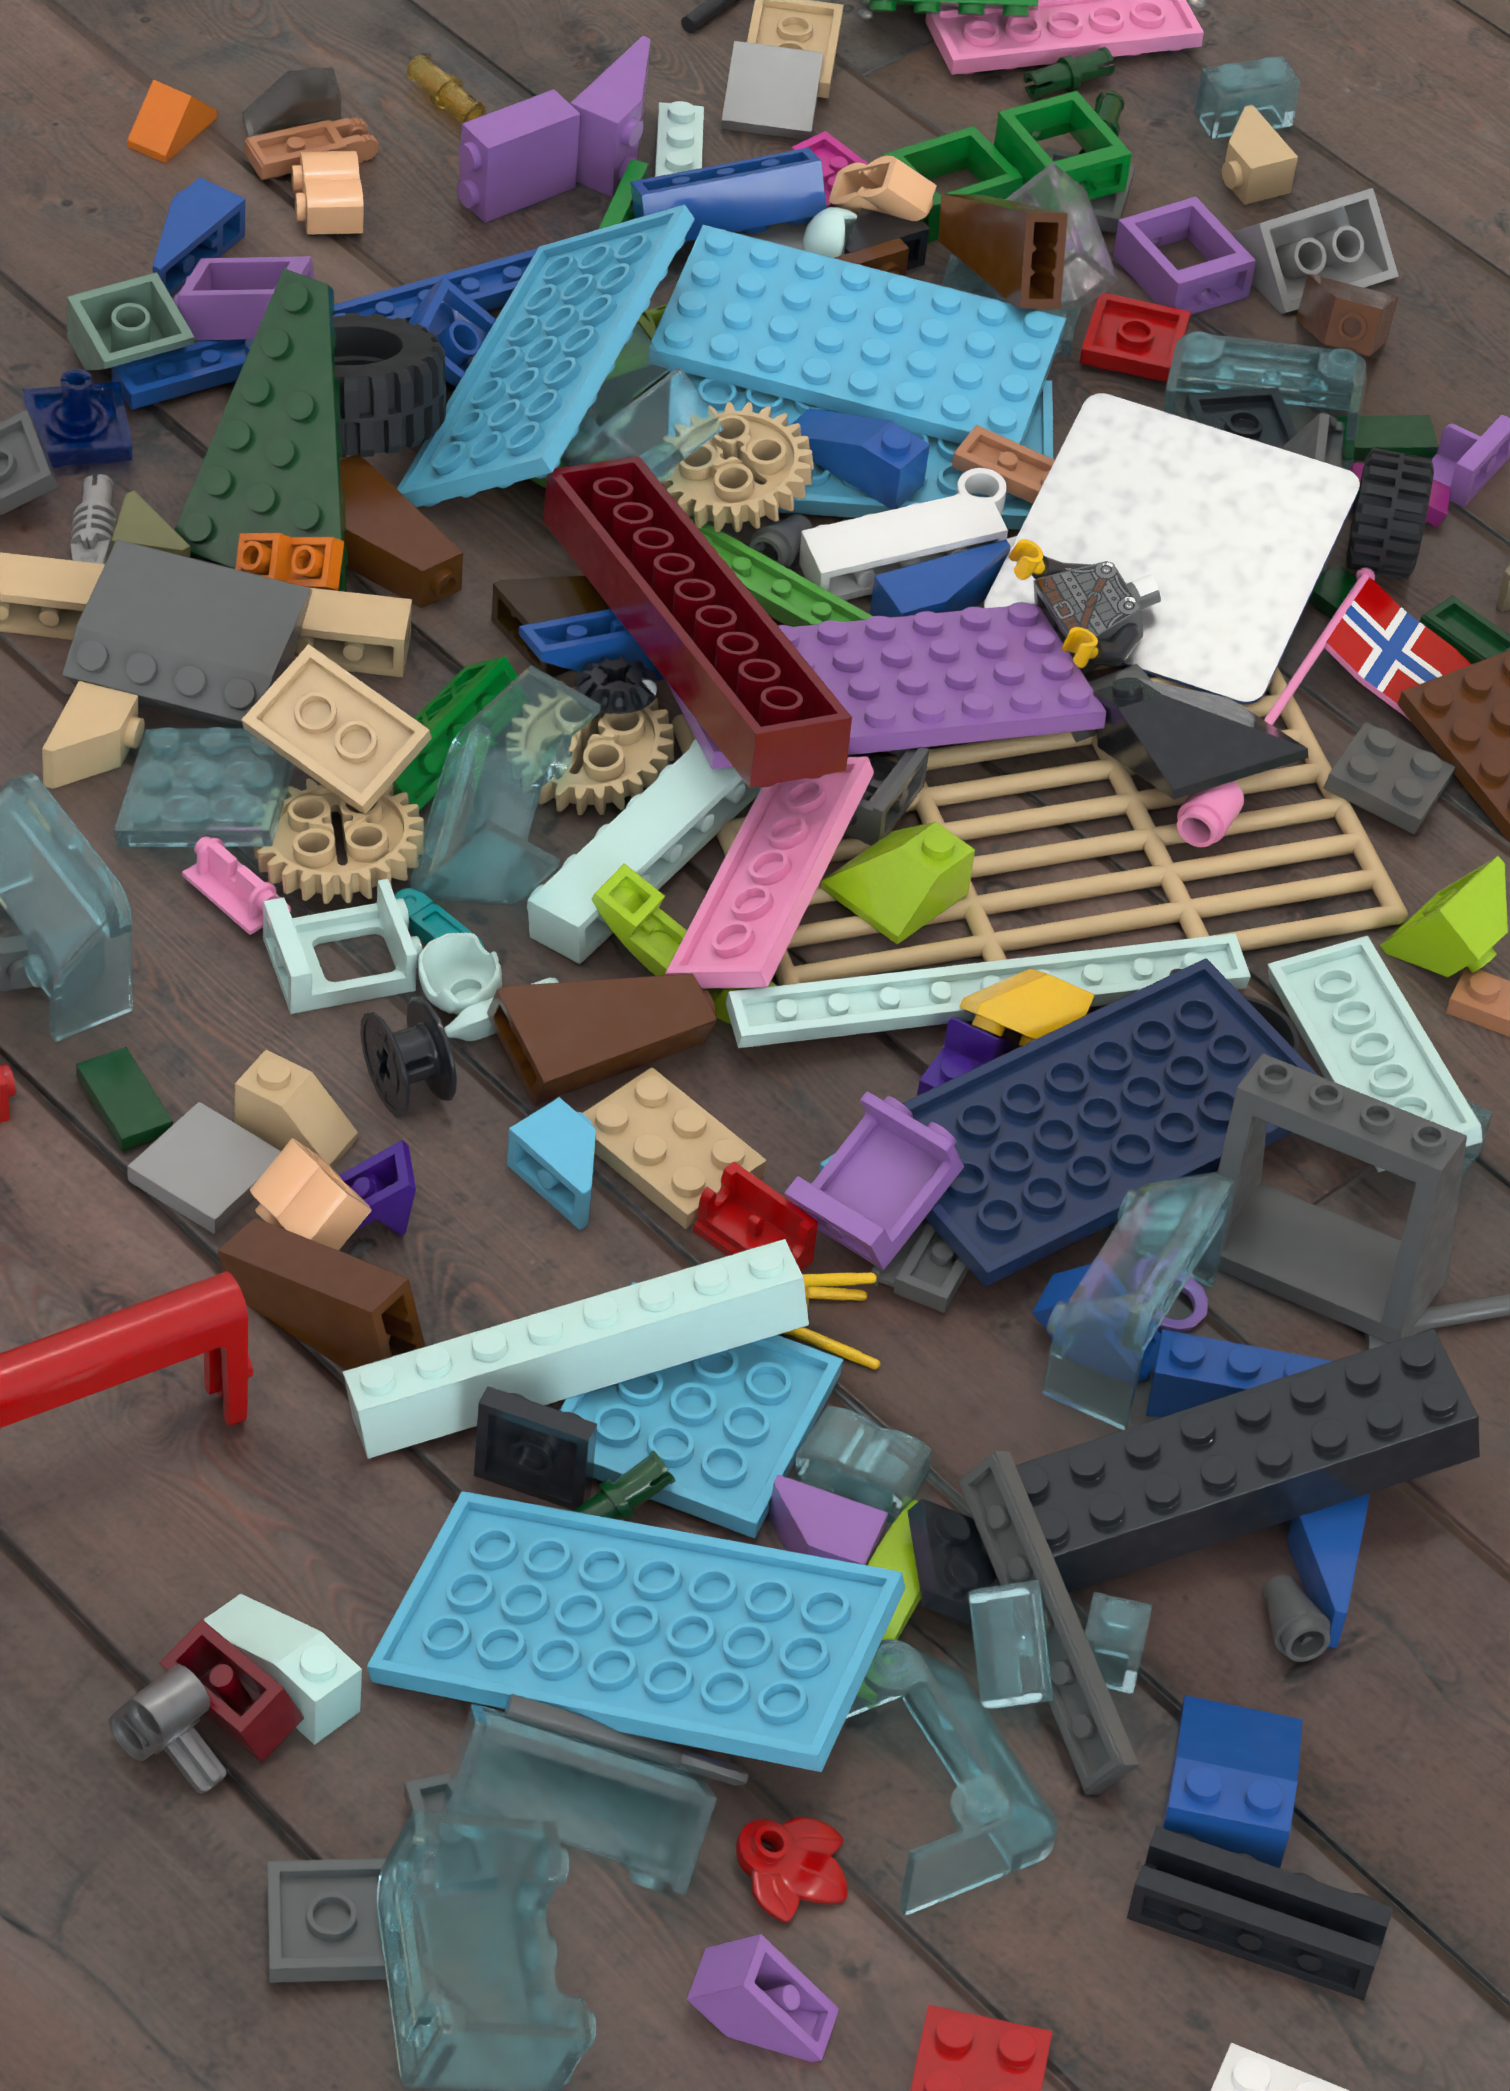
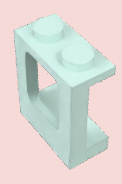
(297, 968)

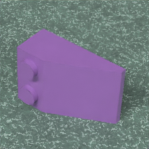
(612, 120)

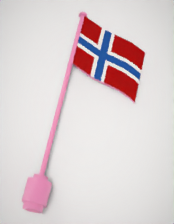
(1377, 646)

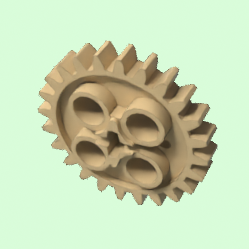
(744, 470)
(616, 762)
(375, 843)

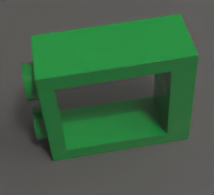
(956, 152)
(1102, 166)

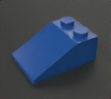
(1234, 1778)

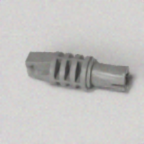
(94, 521)

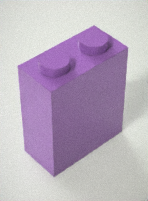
(518, 155)

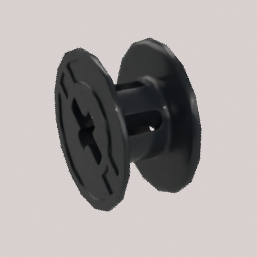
(408, 1056)

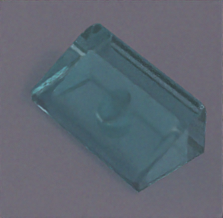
(1010, 1645)

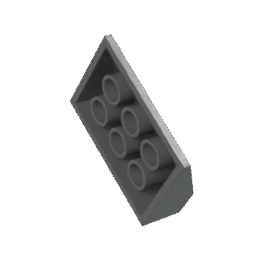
(186, 633)

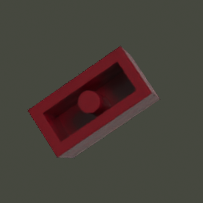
(241, 1694)

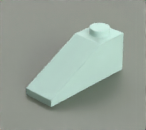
(298, 1657)

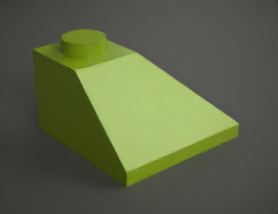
(904, 879)
(1456, 924)

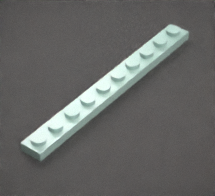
(935, 994)

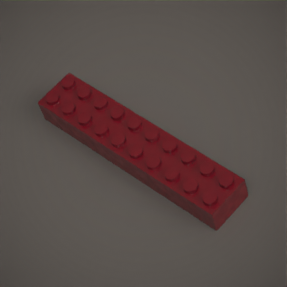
(697, 622)

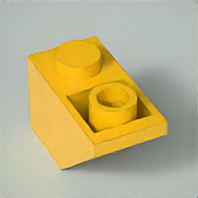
(1027, 1004)

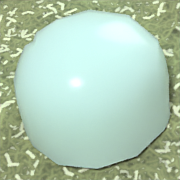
(829, 232)
(458, 972)

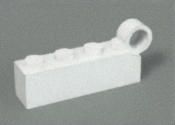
(853, 551)

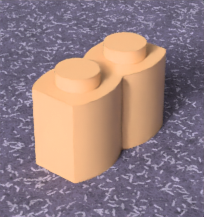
(883, 187)
(328, 192)
(308, 1197)

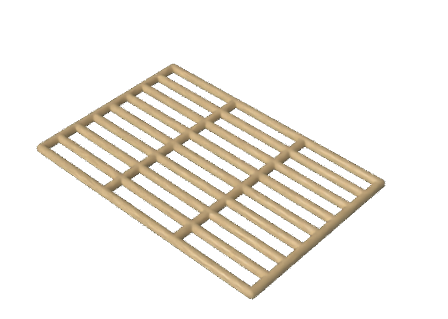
(1144, 837)

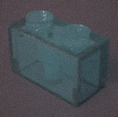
(1228, 88)

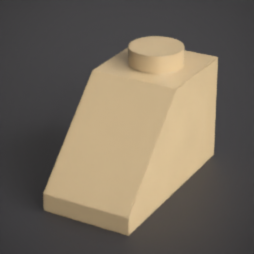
(1258, 160)
(91, 735)
(289, 1102)

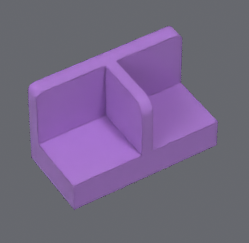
(1471, 460)

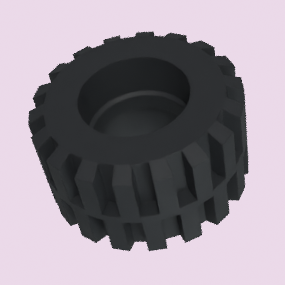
(1390, 513)

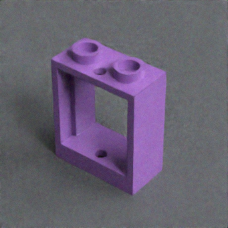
(1225, 274)
(232, 294)

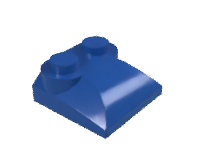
(457, 325)

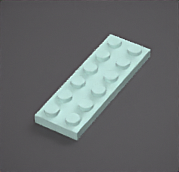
(1368, 1033)

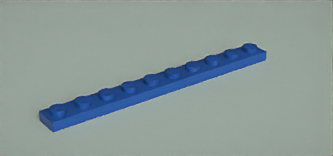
(221, 361)

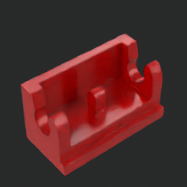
(752, 1215)

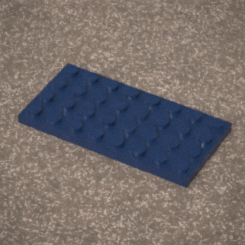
(1093, 1112)

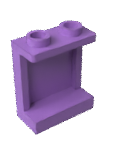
(880, 1181)

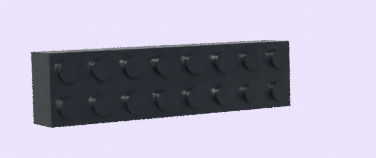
(1252, 1459)

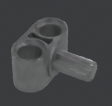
(164, 1719)

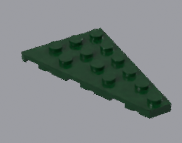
(278, 437)

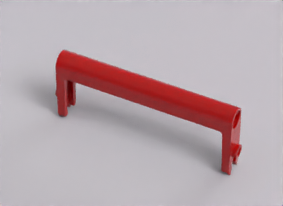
(132, 1343)

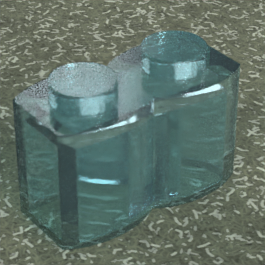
(863, 1461)

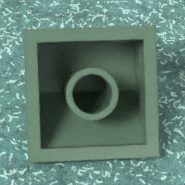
(125, 323)

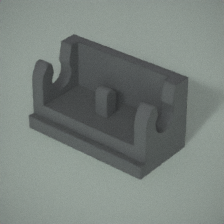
(888, 794)

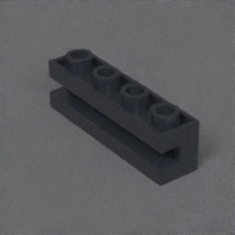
(1260, 1912)

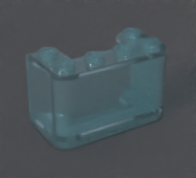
(475, 1957)

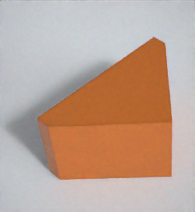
(168, 122)

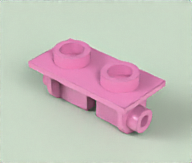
(230, 884)

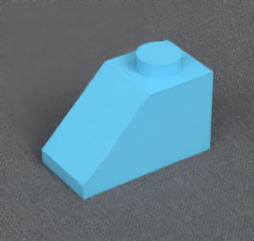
(556, 1158)

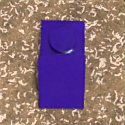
(963, 1051)
(386, 1186)

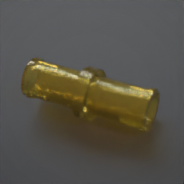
(444, 89)

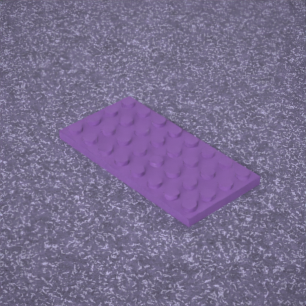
(942, 679)

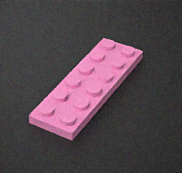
(1061, 30)
(769, 879)

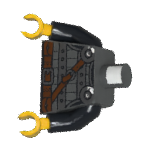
(1087, 605)

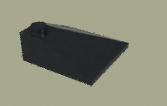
(1188, 737)

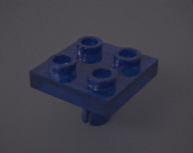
(80, 420)

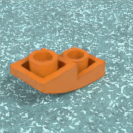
(294, 560)

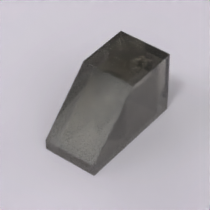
(294, 101)

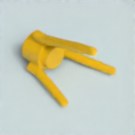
(813, 1291)

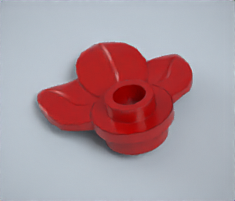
(796, 1869)

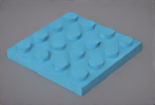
(716, 1425)

